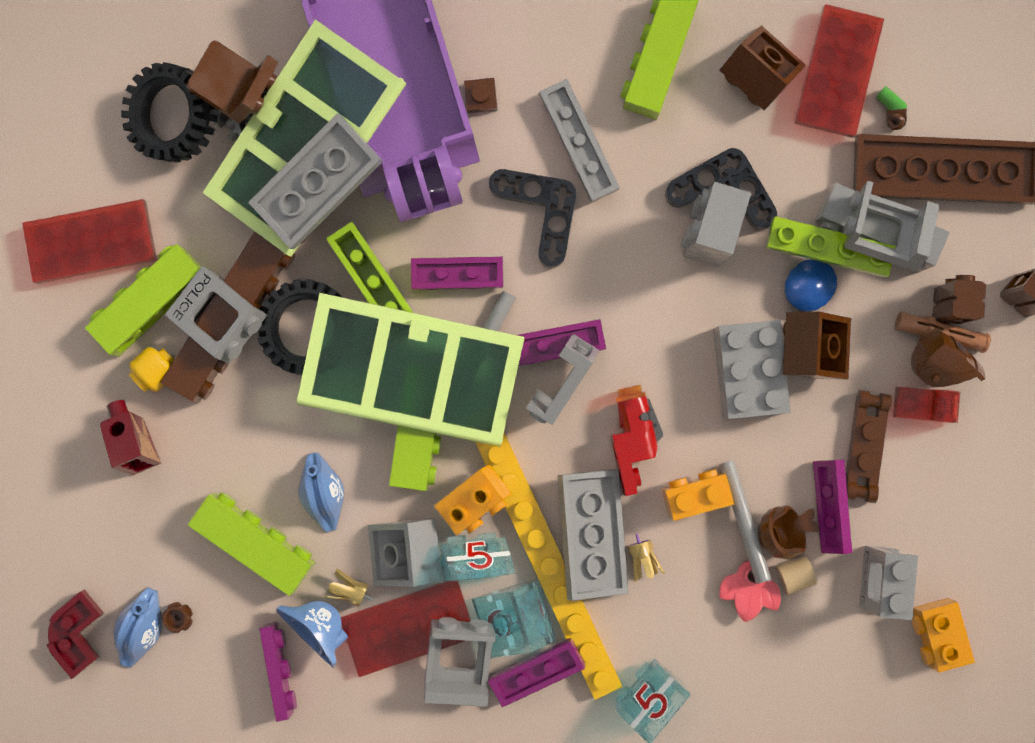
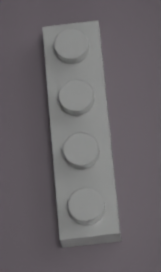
(579, 140)

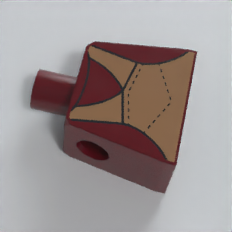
(128, 440)

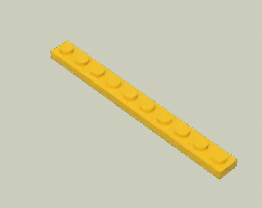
(551, 568)

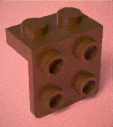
(231, 81)

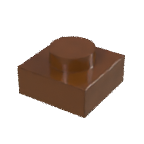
(480, 95)

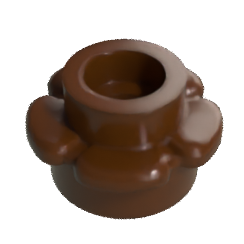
(177, 625)

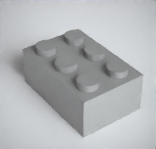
(716, 224)
(751, 369)

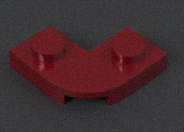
(65, 636)

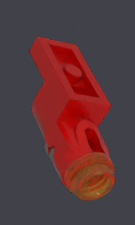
(638, 437)

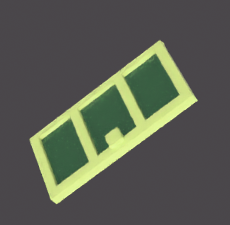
(316, 84)
(410, 370)

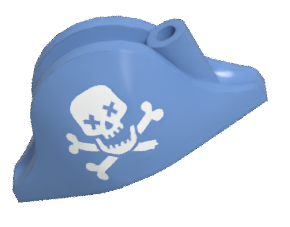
(321, 492)
(318, 626)
(138, 628)

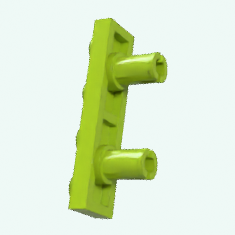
(822, 246)

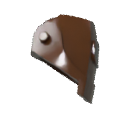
(944, 361)

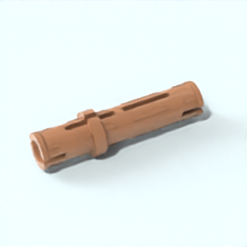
(923, 326)

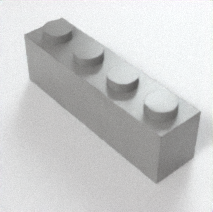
(836, 211)

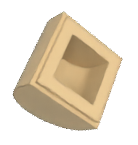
(796, 574)

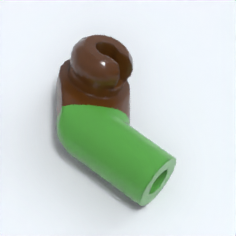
(896, 108)

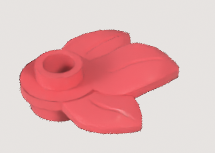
(748, 595)

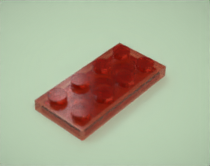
(839, 71)
(89, 241)
(401, 626)

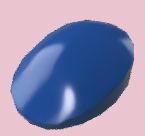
(810, 285)

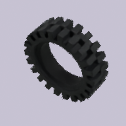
(139, 123)
(274, 308)

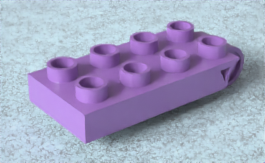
(427, 127)

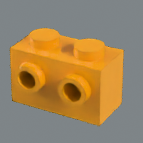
(697, 496)
(472, 500)
(942, 635)

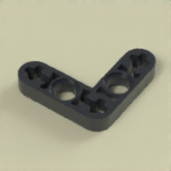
(732, 178)
(545, 198)

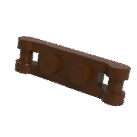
(867, 445)

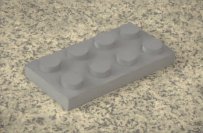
(315, 181)
(592, 534)

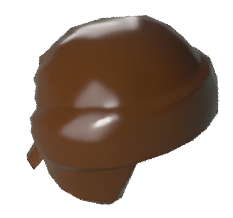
(784, 531)

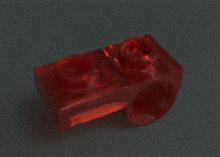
(927, 404)

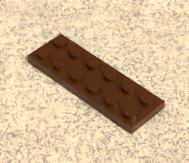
(946, 168)

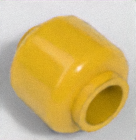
(150, 368)

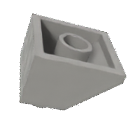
(405, 553)

